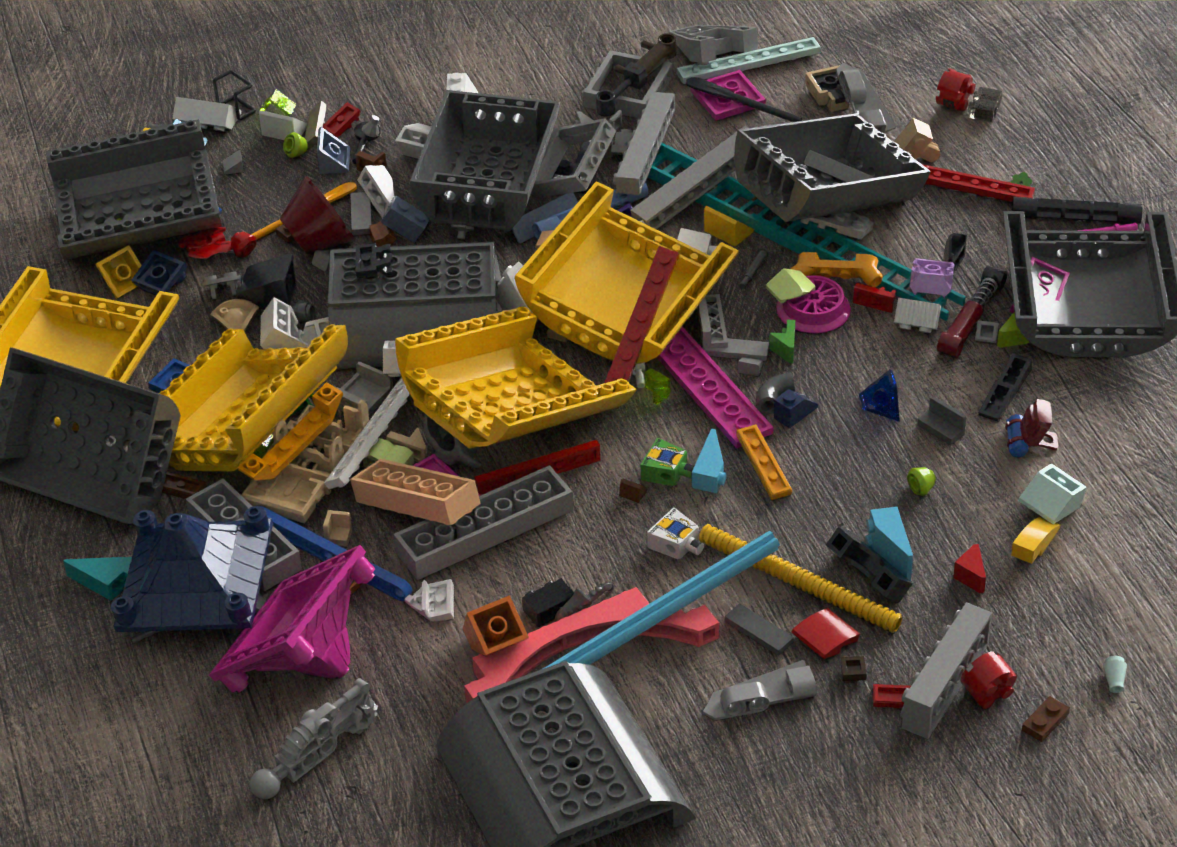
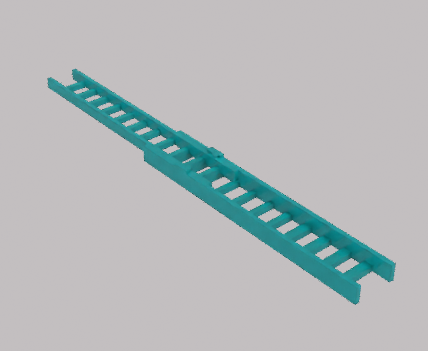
(788, 237)

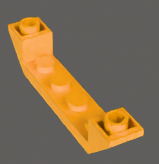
(297, 439)

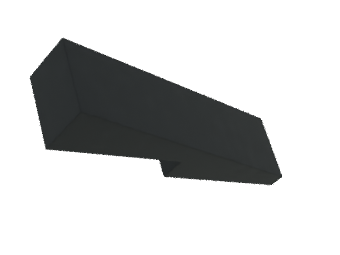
(1006, 387)

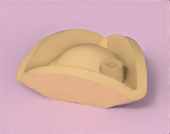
(235, 314)

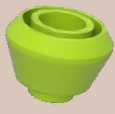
(294, 145)
(921, 480)

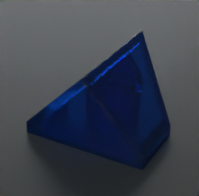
(882, 397)

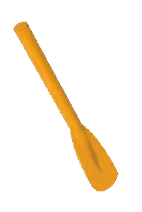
(331, 196)

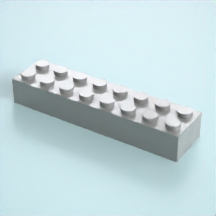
(499, 517)

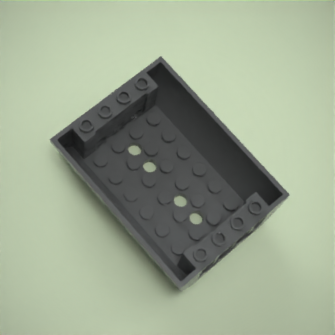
(773, 167)
(84, 465)

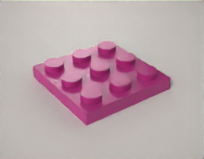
(721, 107)

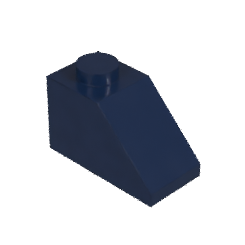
(792, 407)

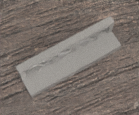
(707, 321)

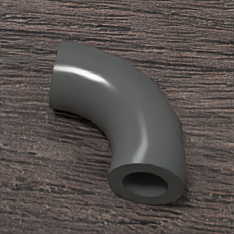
(771, 390)

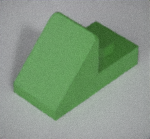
(783, 342)

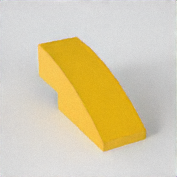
(1034, 539)

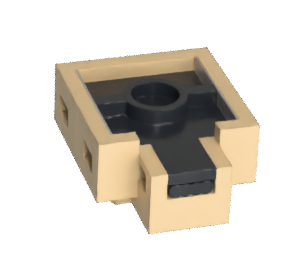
(826, 88)

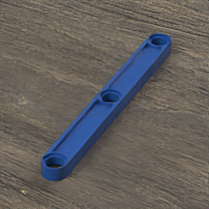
(325, 549)

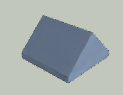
(332, 153)

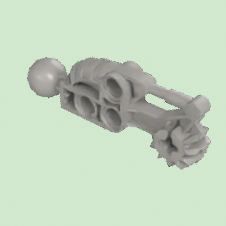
(316, 738)

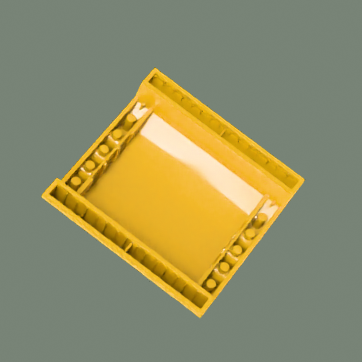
(595, 268)
(79, 328)

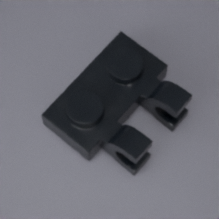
(367, 262)

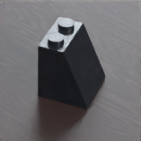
(269, 280)

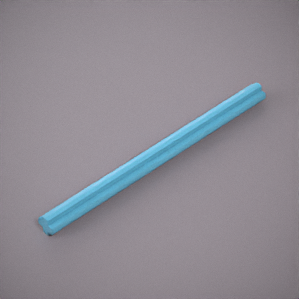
(672, 601)

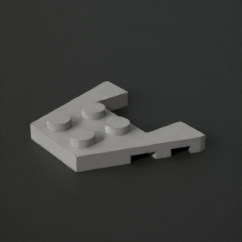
(846, 223)

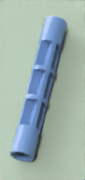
(553, 221)

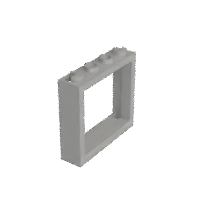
(629, 106)
(600, 134)

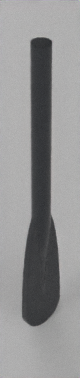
(714, 89)

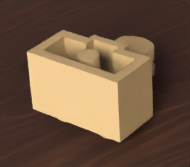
(917, 140)

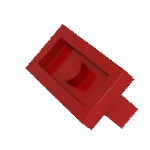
(342, 119)
(874, 297)

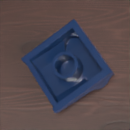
(159, 273)

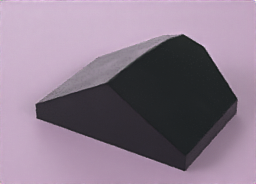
(955, 249)

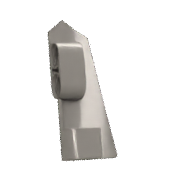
(864, 98)
(756, 694)

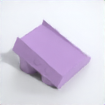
(931, 276)

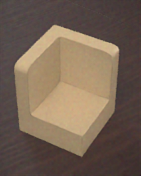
(337, 527)

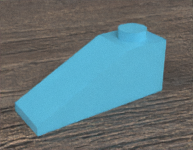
(709, 468)

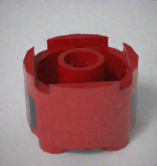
(955, 90)

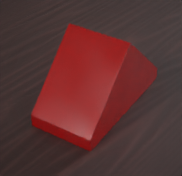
(970, 569)

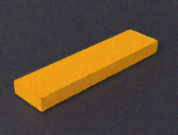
(763, 462)

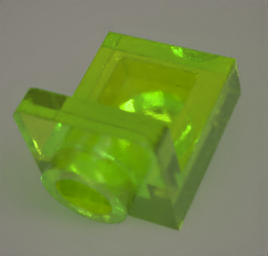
(658, 385)

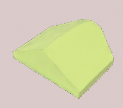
(789, 285)

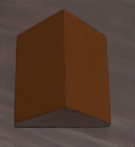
(632, 490)

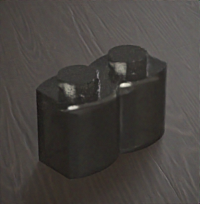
(985, 104)

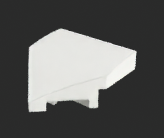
(434, 600)

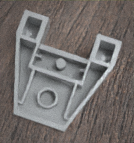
(704, 42)

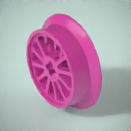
(822, 309)

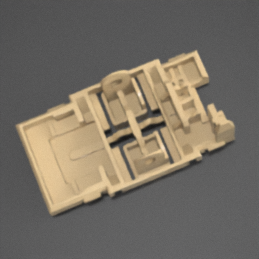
(296, 488)

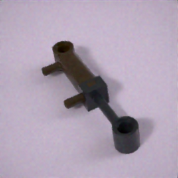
(636, 73)

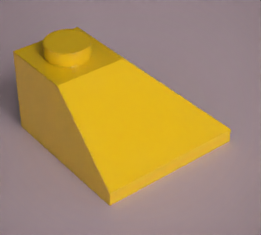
(119, 270)

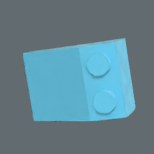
(890, 539)

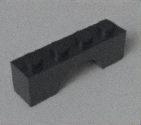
(876, 568)

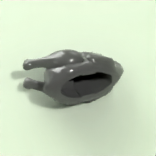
(447, 446)

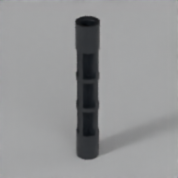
(1078, 210)

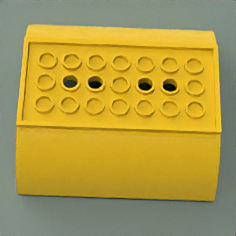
(495, 381)
(241, 393)

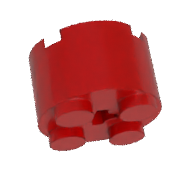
(989, 679)

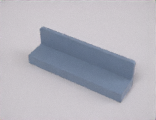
(523, 229)

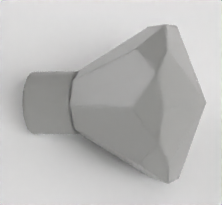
(371, 128)

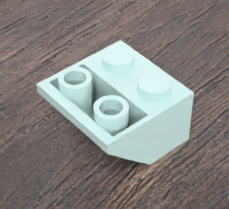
(1053, 494)

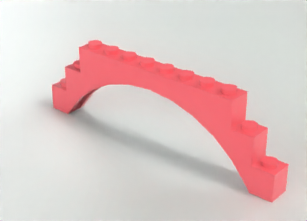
(515, 661)

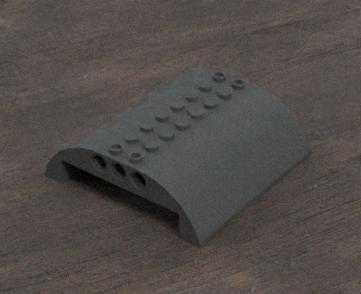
(1116, 294)

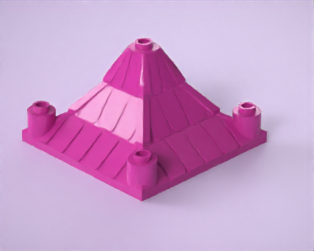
(300, 624)

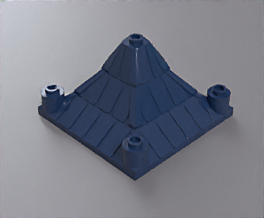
(193, 573)

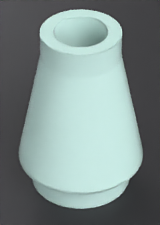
(1115, 673)

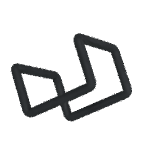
(235, 97)

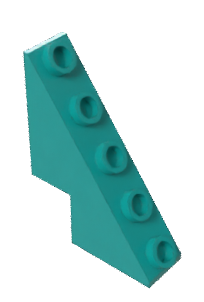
(100, 575)

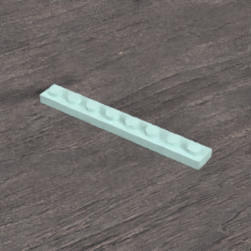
(750, 59)

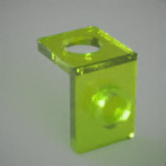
(280, 101)

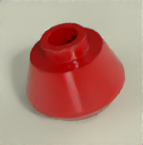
(243, 243)

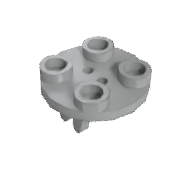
(229, 279)

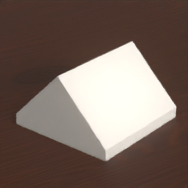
(280, 126)

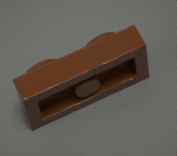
(1045, 718)

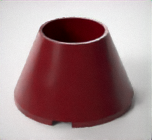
(314, 220)

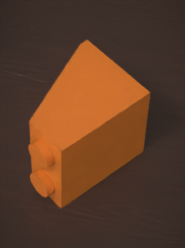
(494, 627)

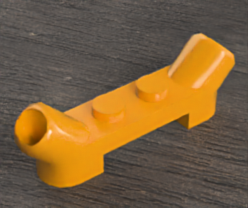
(863, 267)

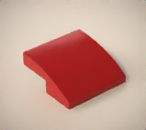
(825, 633)

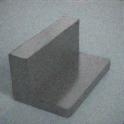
(943, 421)

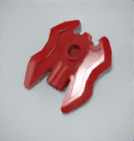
(206, 243)

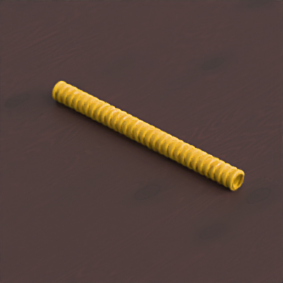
(807, 581)

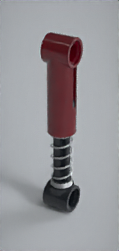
(953, 340)

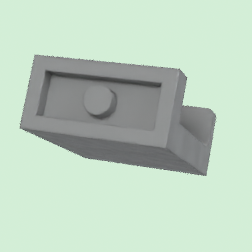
(367, 385)

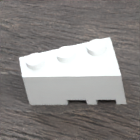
(280, 327)

